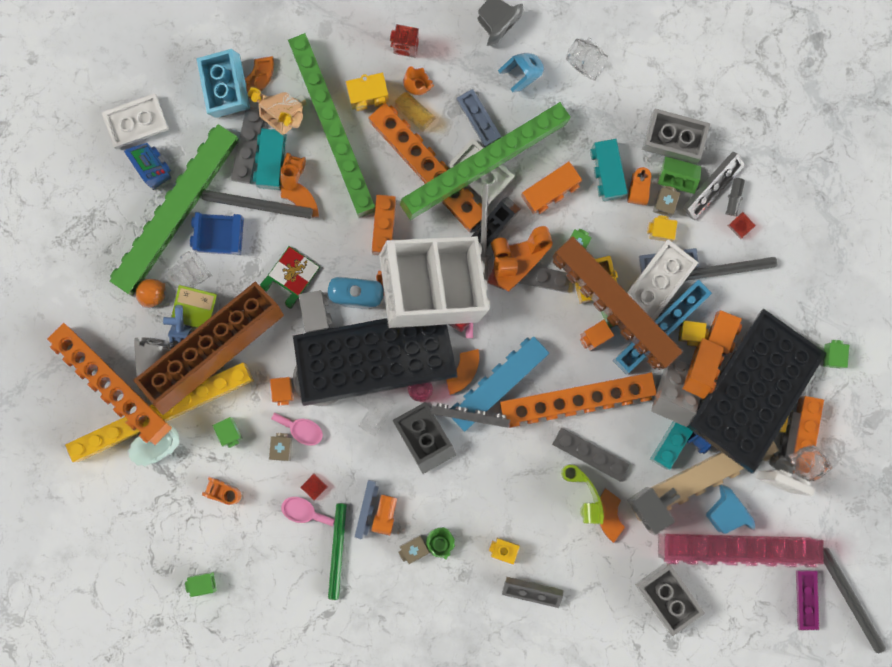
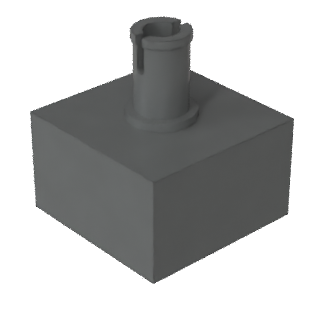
(653, 509)

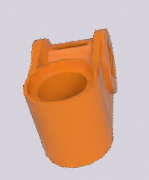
(291, 171)
(639, 190)
(218, 491)

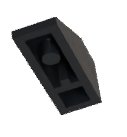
(498, 220)

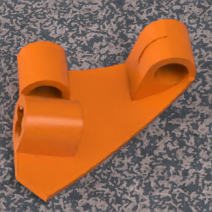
(517, 260)

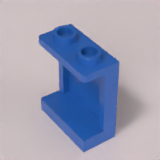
(217, 234)

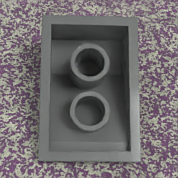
(424, 437)

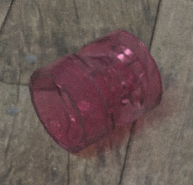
(421, 392)

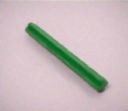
(337, 551)

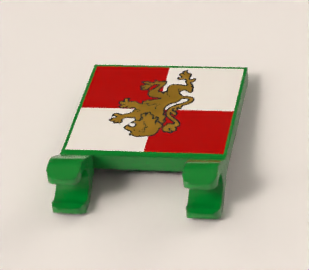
(292, 273)

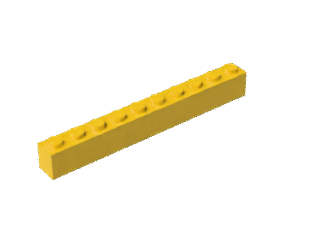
(119, 431)

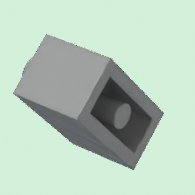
(314, 311)

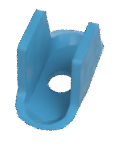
(530, 70)
(371, 292)
(729, 512)

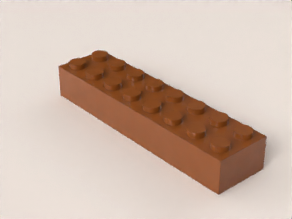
(616, 304)
(209, 348)

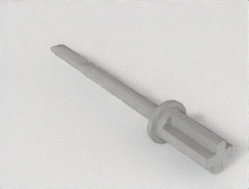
(484, 257)

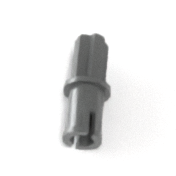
(735, 196)
(781, 464)

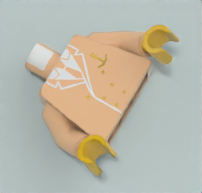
(279, 110)

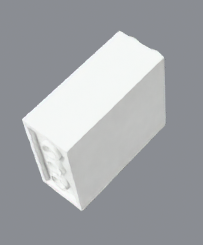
(433, 281)

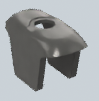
(498, 18)

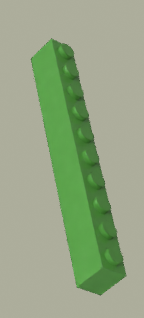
(332, 125)
(484, 161)
(174, 210)

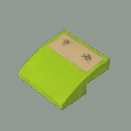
(196, 304)

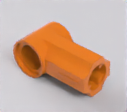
(384, 519)

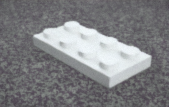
(661, 279)
(784, 481)

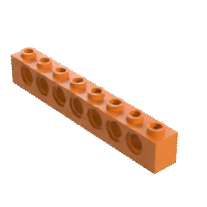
(388, 113)
(65, 336)
(644, 382)

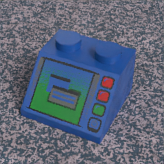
(148, 164)

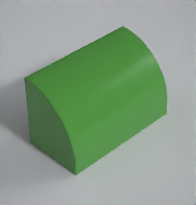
(680, 175)

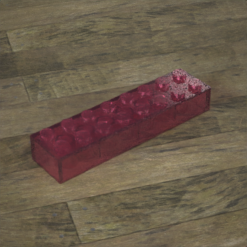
(743, 549)

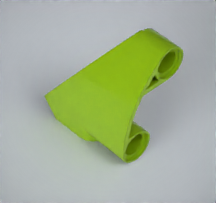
(590, 512)

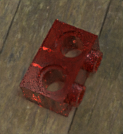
(405, 40)

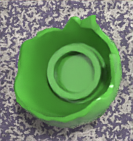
(440, 542)

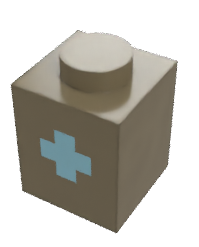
(666, 201)
(280, 447)
(413, 549)

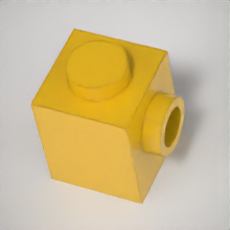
(662, 228)
(692, 332)
(504, 550)

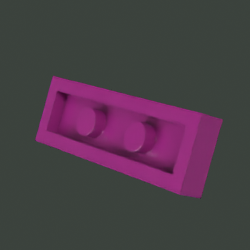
(807, 599)

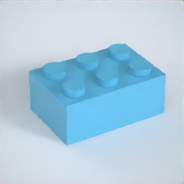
(223, 83)

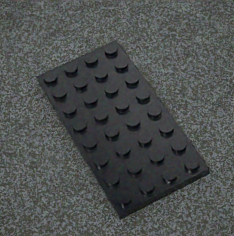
(370, 359)
(757, 391)

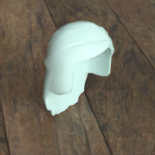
(148, 453)

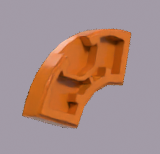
(260, 74)
(300, 197)
(465, 371)
(611, 524)

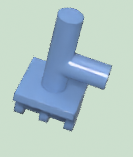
(177, 331)

